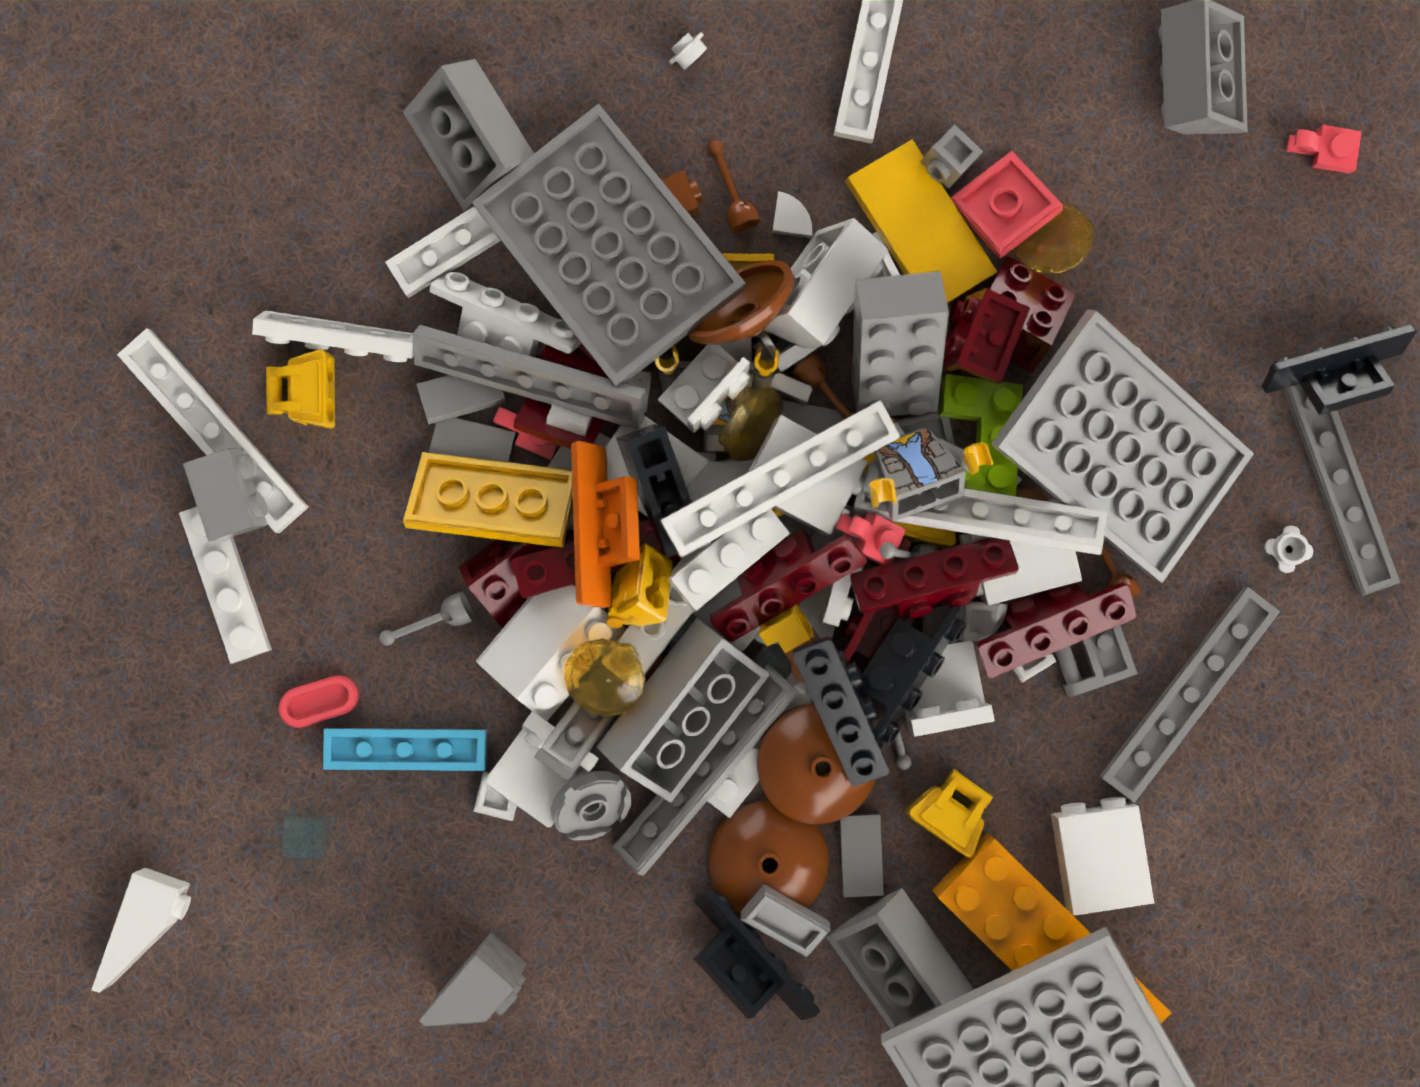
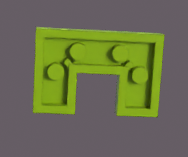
(991, 408)

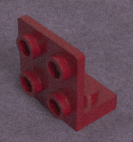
(1048, 308)
(983, 334)
(534, 413)
(493, 579)

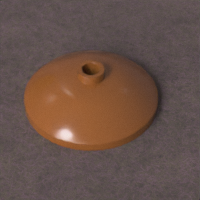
(749, 313)
(788, 770)
(760, 833)

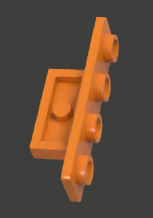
(603, 523)

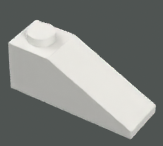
(147, 912)

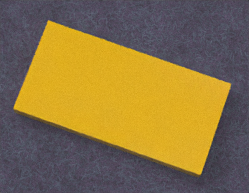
(920, 221)
(491, 499)

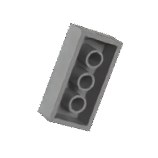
(899, 342)
(683, 711)

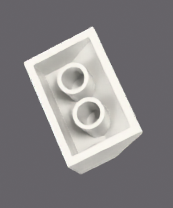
(826, 283)
(537, 642)

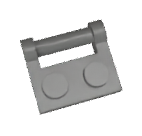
(1107, 659)

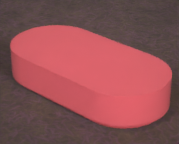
(318, 701)

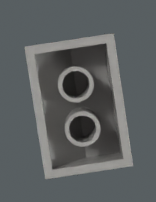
(1203, 69)
(466, 130)
(898, 959)
(479, 987)

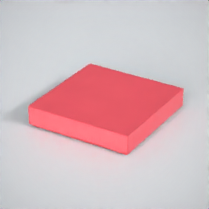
(1006, 204)

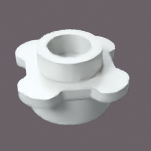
(688, 50)
(1300, 549)

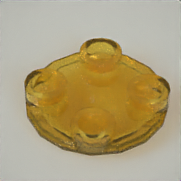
(1059, 243)
(750, 422)
(604, 677)

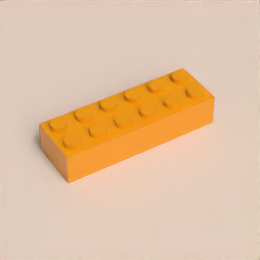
(1012, 910)

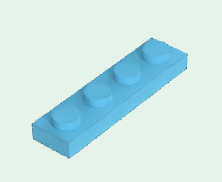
(404, 749)

